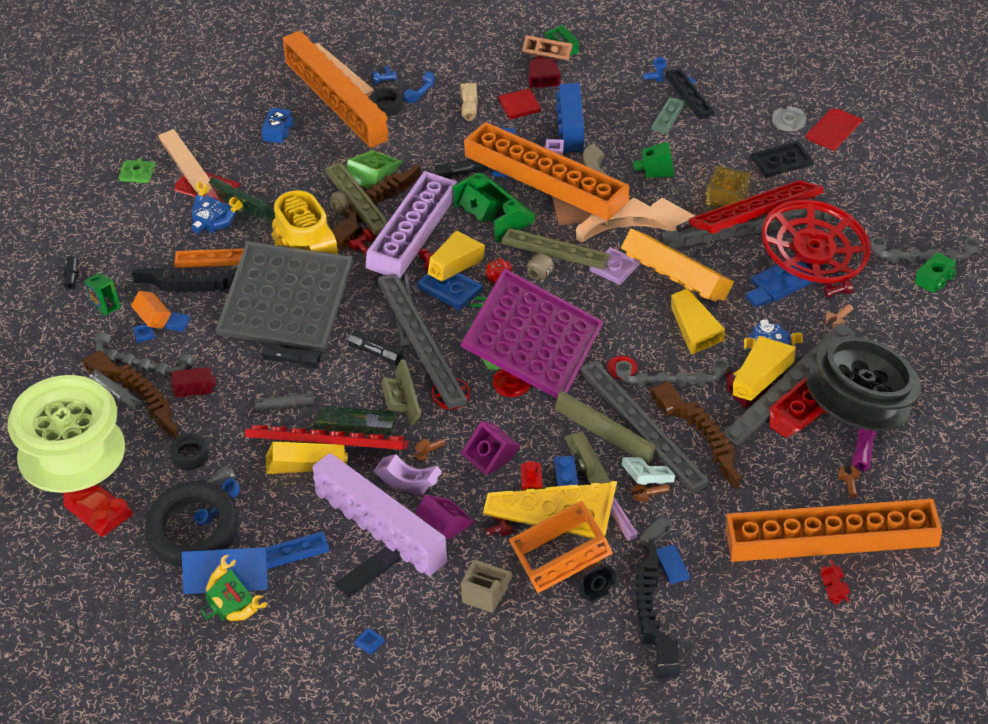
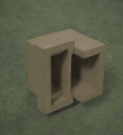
(484, 585)

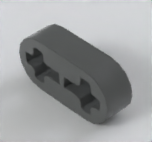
(656, 531)

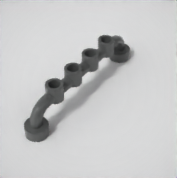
(878, 244)
(720, 368)
(161, 369)

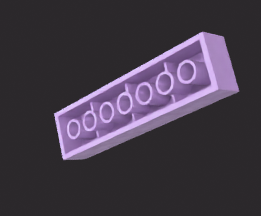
(410, 225)
(380, 514)

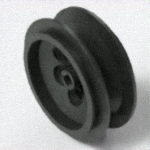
(863, 383)

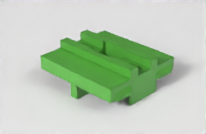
(136, 171)

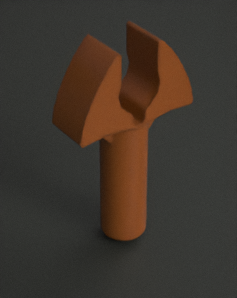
(425, 446)
(849, 479)
(646, 492)

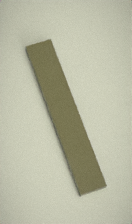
(357, 197)
(556, 248)
(604, 427)

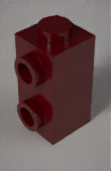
(193, 382)

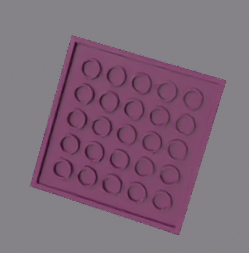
(532, 334)

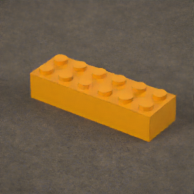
(677, 266)

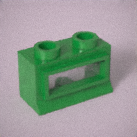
(563, 35)

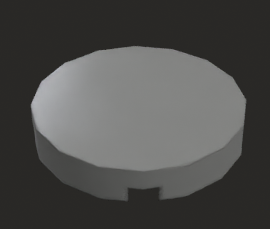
(789, 119)

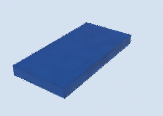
(249, 568)

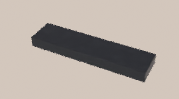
(689, 93)
(368, 571)

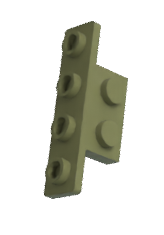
(401, 394)
(586, 458)

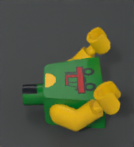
(228, 596)

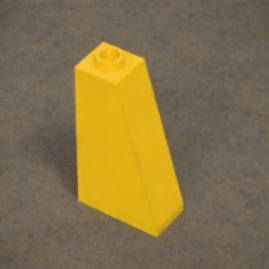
(455, 256)
(696, 322)
(762, 367)
(299, 457)

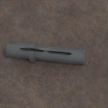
(120, 393)
(284, 401)

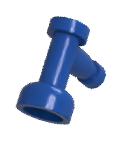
(659, 63)
(381, 77)

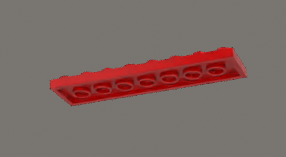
(754, 206)
(333, 437)

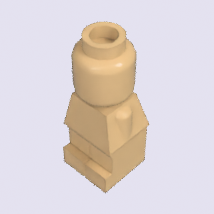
(469, 100)

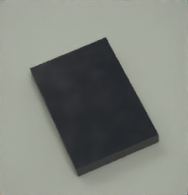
(781, 159)

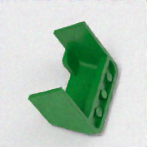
(517, 213)

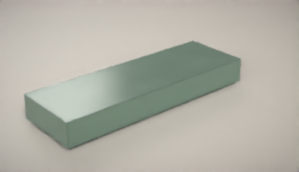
(668, 115)

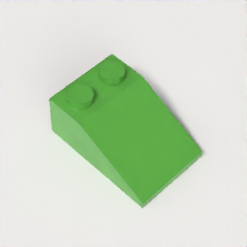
(371, 167)

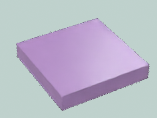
(618, 266)

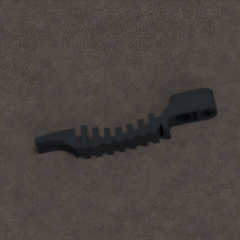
(186, 284)
(666, 649)

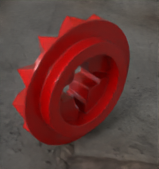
(611, 365)

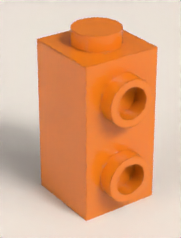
(150, 309)

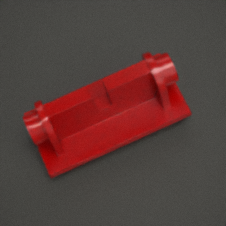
(839, 589)

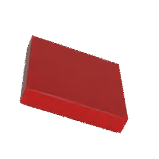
(519, 104)

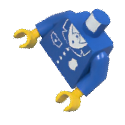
(211, 213)
(773, 332)

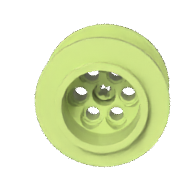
(66, 433)

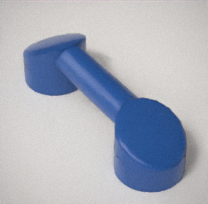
(412, 96)
(205, 516)

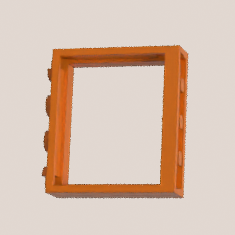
(568, 563)

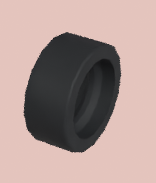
(387, 94)
(194, 461)

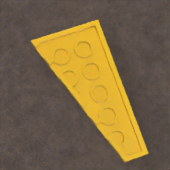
(538, 505)

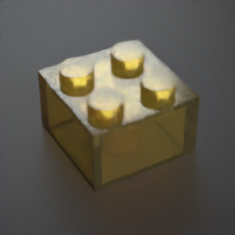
(727, 186)

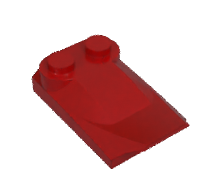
(794, 410)
(97, 508)

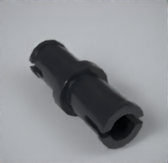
(71, 272)

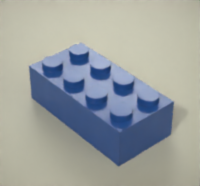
(570, 117)

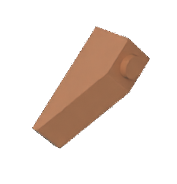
(548, 48)

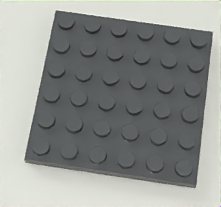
(285, 296)

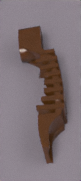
(349, 229)
(157, 404)
(672, 404)

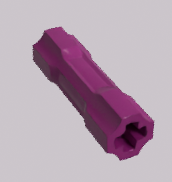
(862, 456)

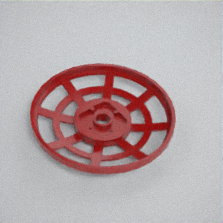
(823, 241)

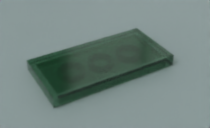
(250, 204)
(355, 420)

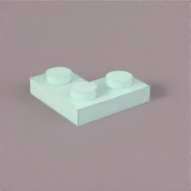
(647, 474)

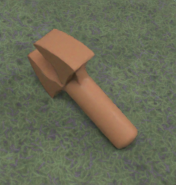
(838, 317)

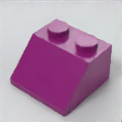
(489, 448)
(443, 515)

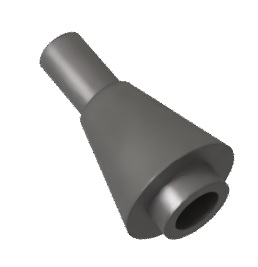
(222, 475)

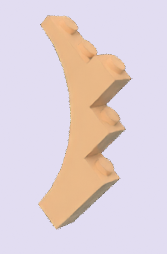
(636, 213)

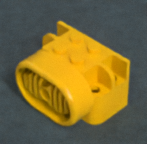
(302, 223)

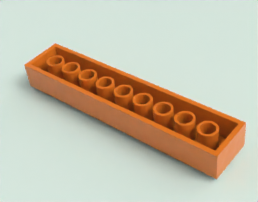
(336, 89)
(547, 171)
(833, 530)

